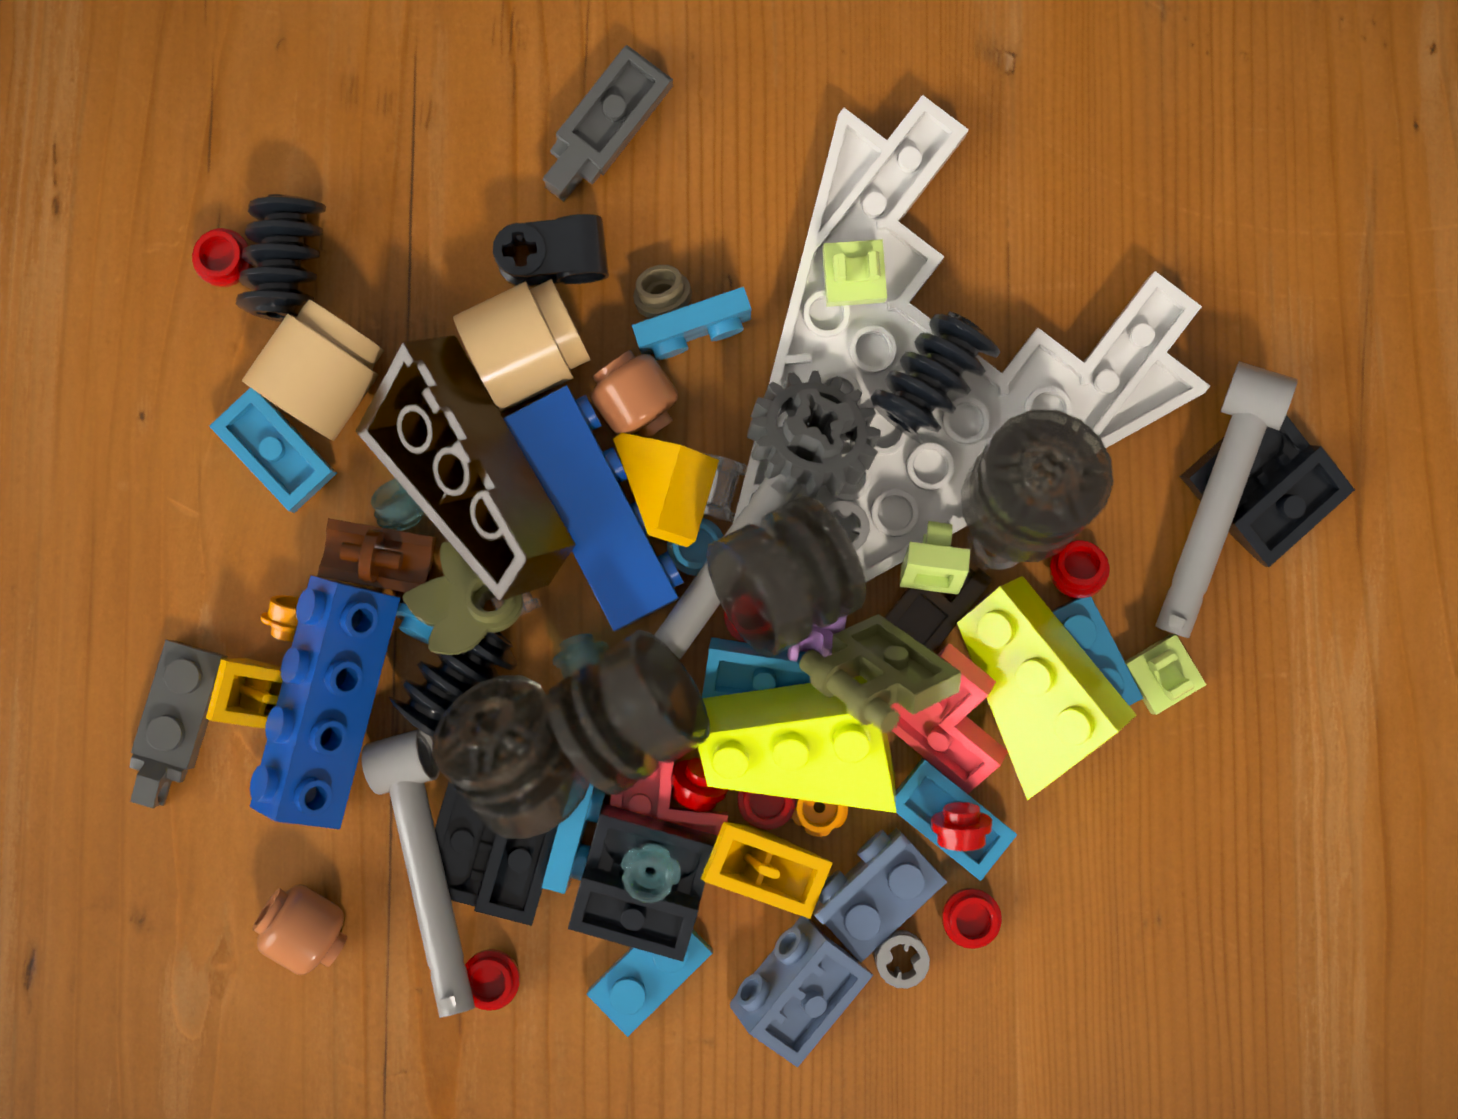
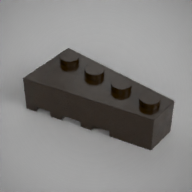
(464, 467)

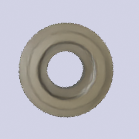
(661, 291)

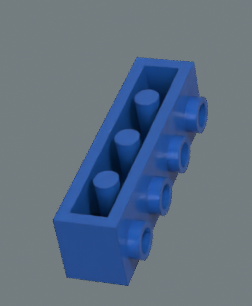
(588, 497)
(323, 703)

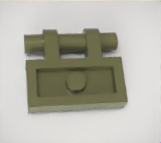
(892, 664)

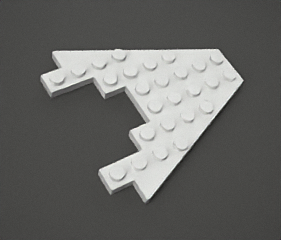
(864, 197)

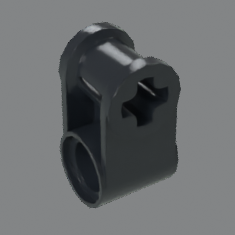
(559, 249)

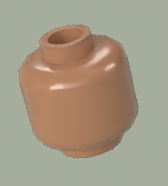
(634, 395)
(300, 929)

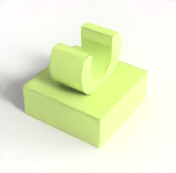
(854, 273)
(934, 562)
(1164, 674)

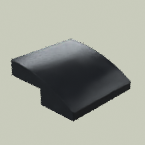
(1284, 495)
(486, 869)
(608, 910)

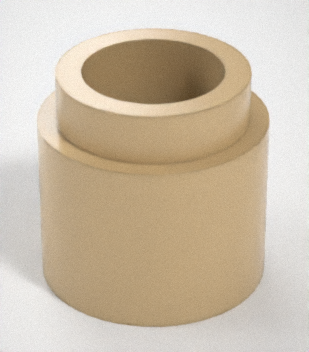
(521, 343)
(316, 369)

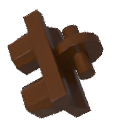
(376, 556)

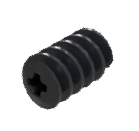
(278, 255)
(933, 373)
(452, 679)

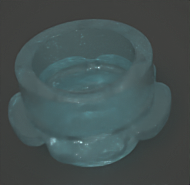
(395, 507)
(577, 652)
(645, 886)

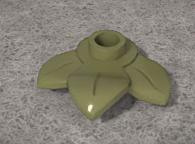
(456, 606)

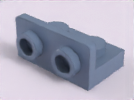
(877, 892)
(799, 991)

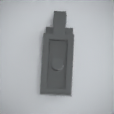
(605, 121)
(173, 720)

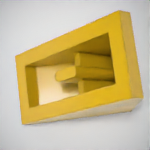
(668, 485)
(244, 692)
(766, 868)

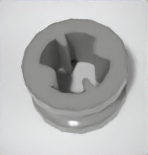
(847, 508)
(919, 961)

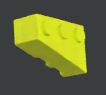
(1046, 691)
(797, 748)

